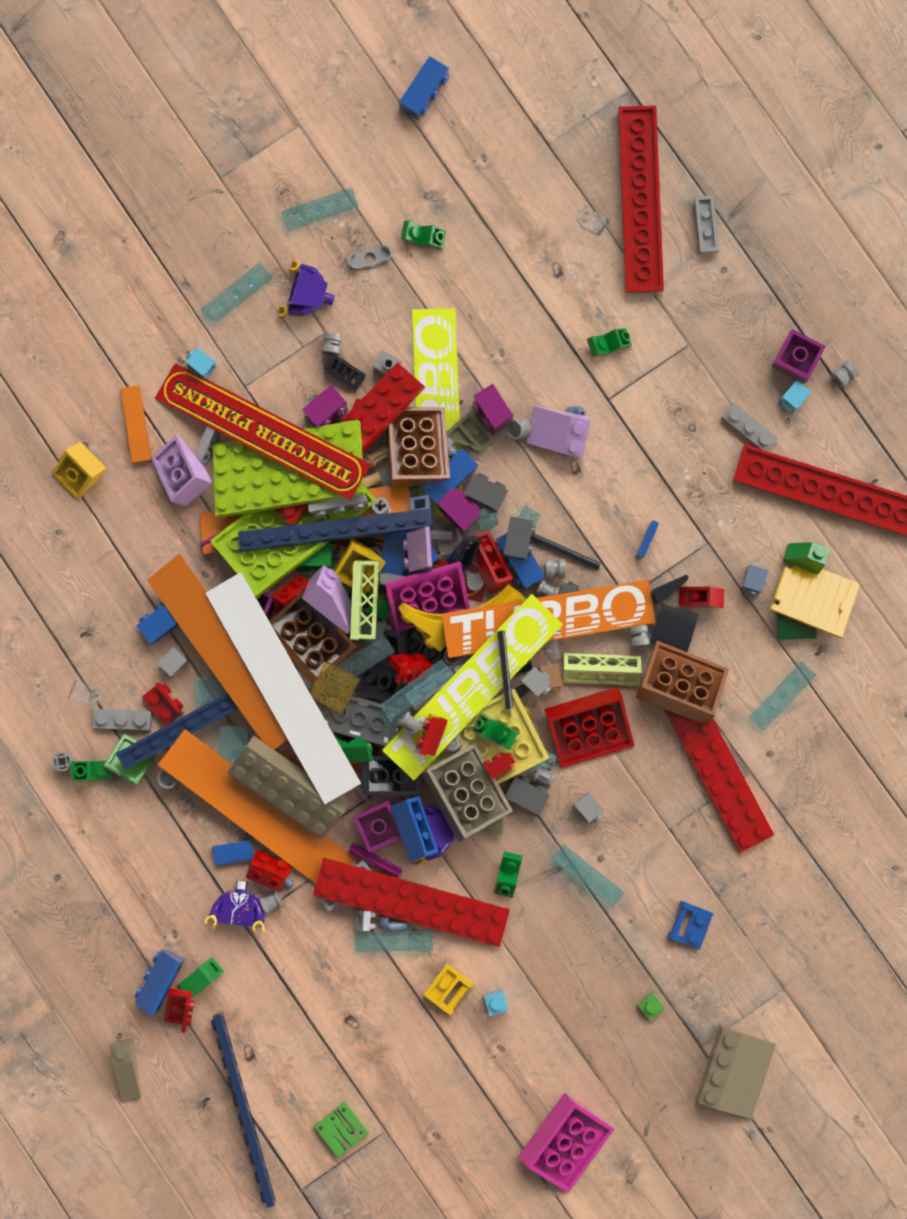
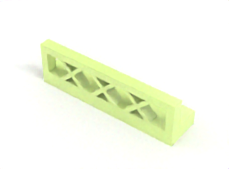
(357, 593)
(602, 672)

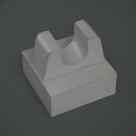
(362, 920)

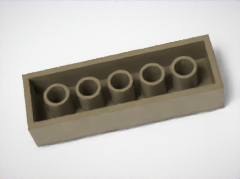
(285, 787)

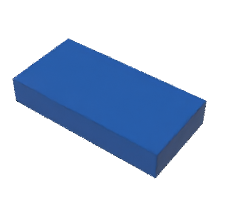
(647, 539)
(232, 852)

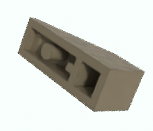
(126, 1068)

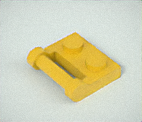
(444, 984)

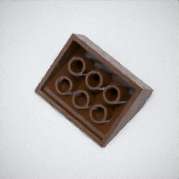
(311, 638)

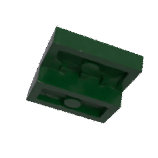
(792, 629)

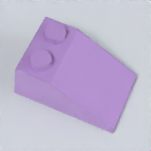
(559, 431)
(180, 472)
(419, 551)
(329, 598)

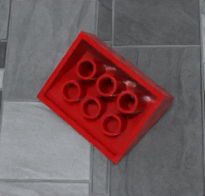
(589, 727)

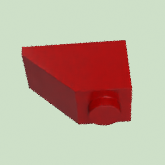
(701, 597)

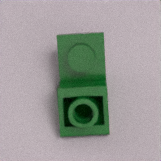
(423, 236)
(610, 342)
(495, 731)
(356, 750)
(90, 771)
(508, 874)
(201, 977)

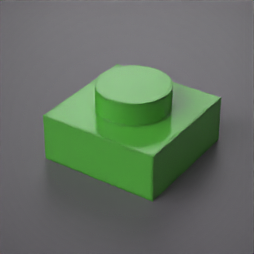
(651, 1006)

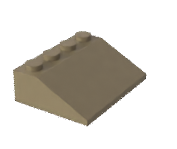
(466, 792)
(735, 1072)

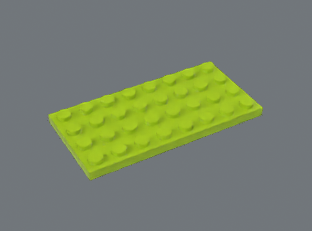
(254, 483)
(268, 566)

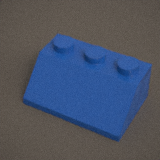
(158, 981)

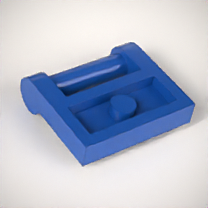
(696, 926)

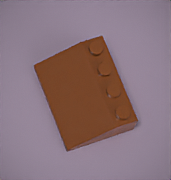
(417, 447)
(682, 683)

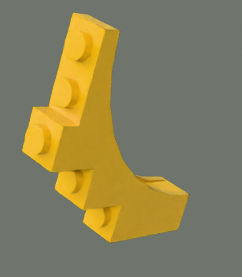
(432, 625)

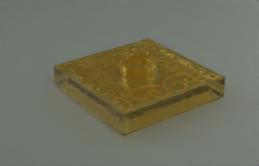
(334, 687)

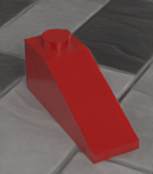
(491, 564)

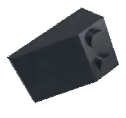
(378, 682)
(385, 777)

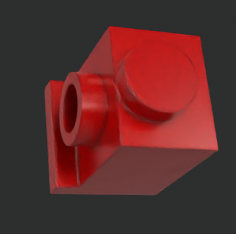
(499, 765)

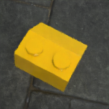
(78, 470)
(357, 551)

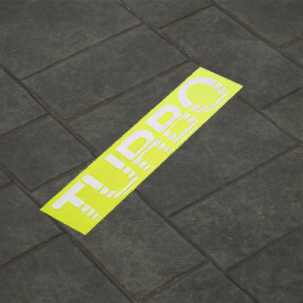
(437, 366)
(476, 682)

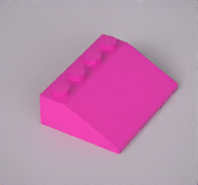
(430, 591)
(565, 1143)

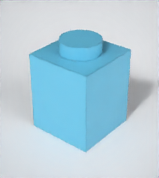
(201, 363)
(794, 396)
(496, 1002)

